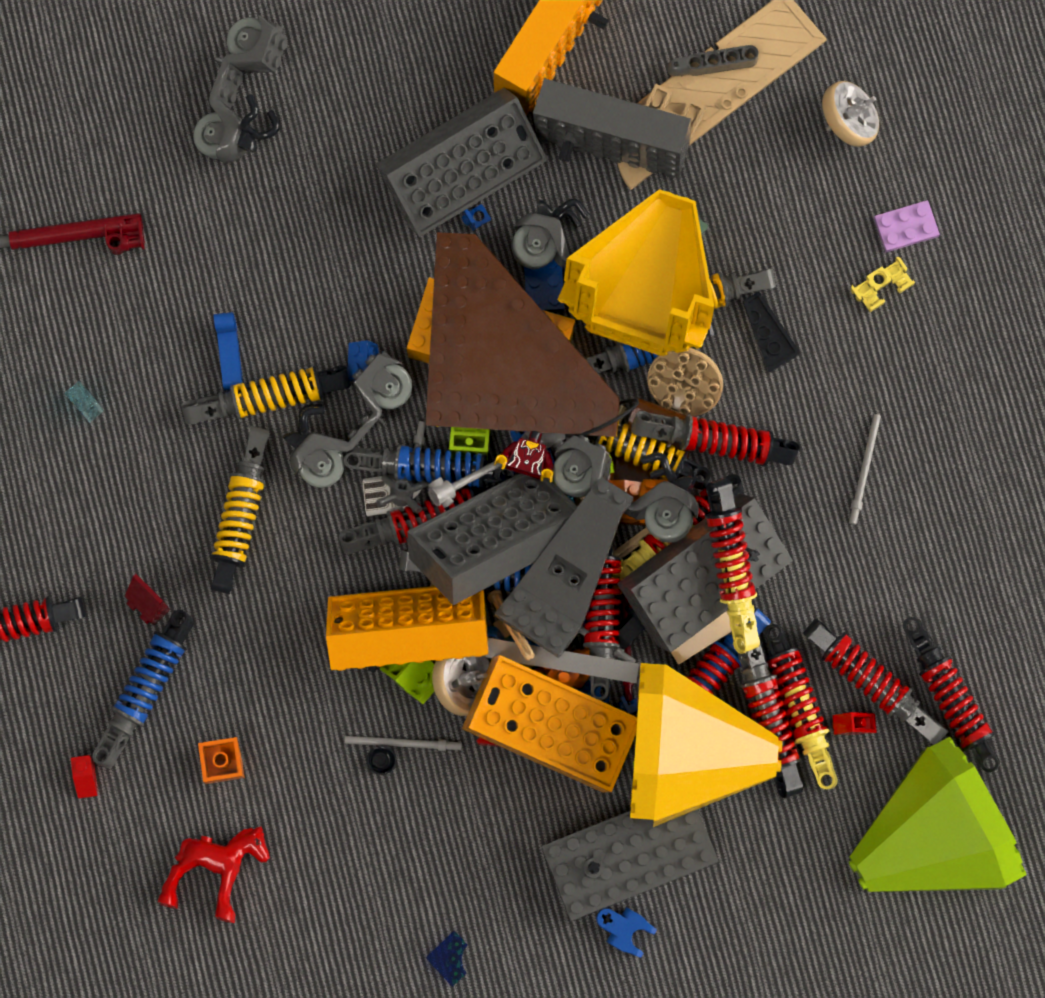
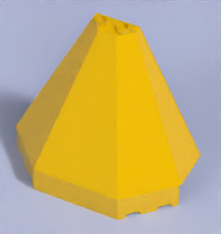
(644, 278)
(692, 748)

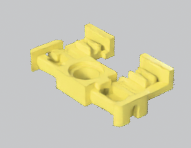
(892, 272)

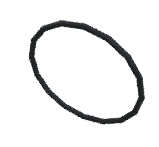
(613, 420)

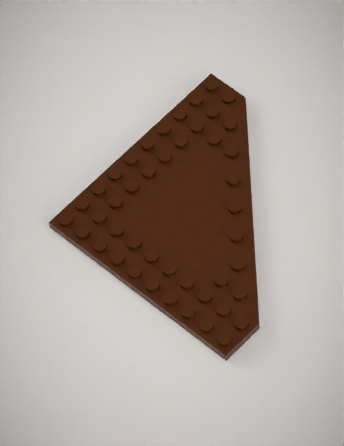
(500, 355)

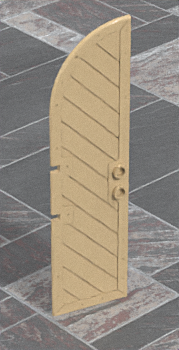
(782, 39)

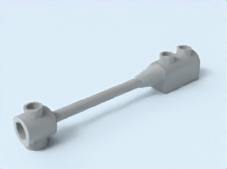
(443, 492)

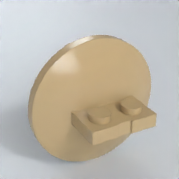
(685, 382)

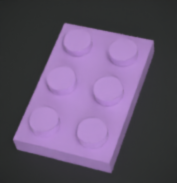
(906, 226)

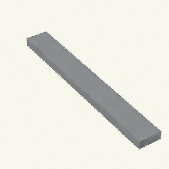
(568, 661)

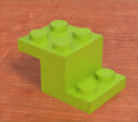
(469, 440)
(412, 678)

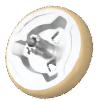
(850, 113)
(453, 683)

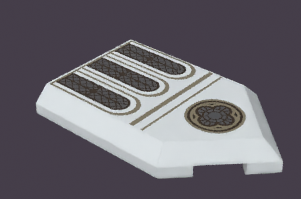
(376, 489)

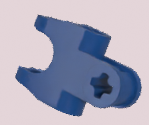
(622, 929)

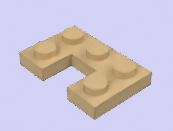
(659, 98)

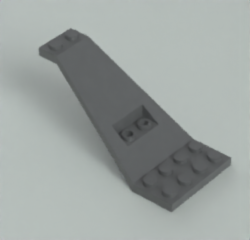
(546, 602)

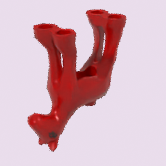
(217, 859)

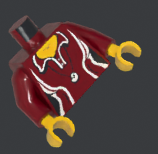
(527, 457)

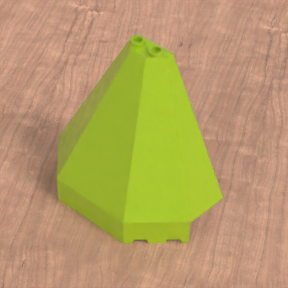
(938, 832)

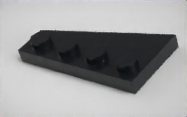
(769, 333)

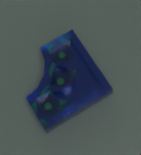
(448, 958)

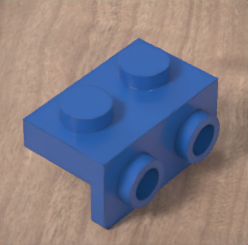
(358, 353)

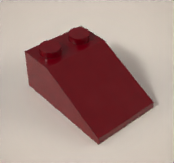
(146, 601)

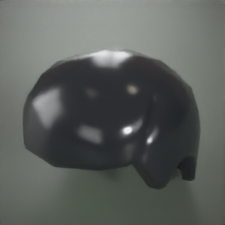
(381, 760)

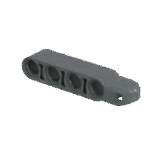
(684, 68)

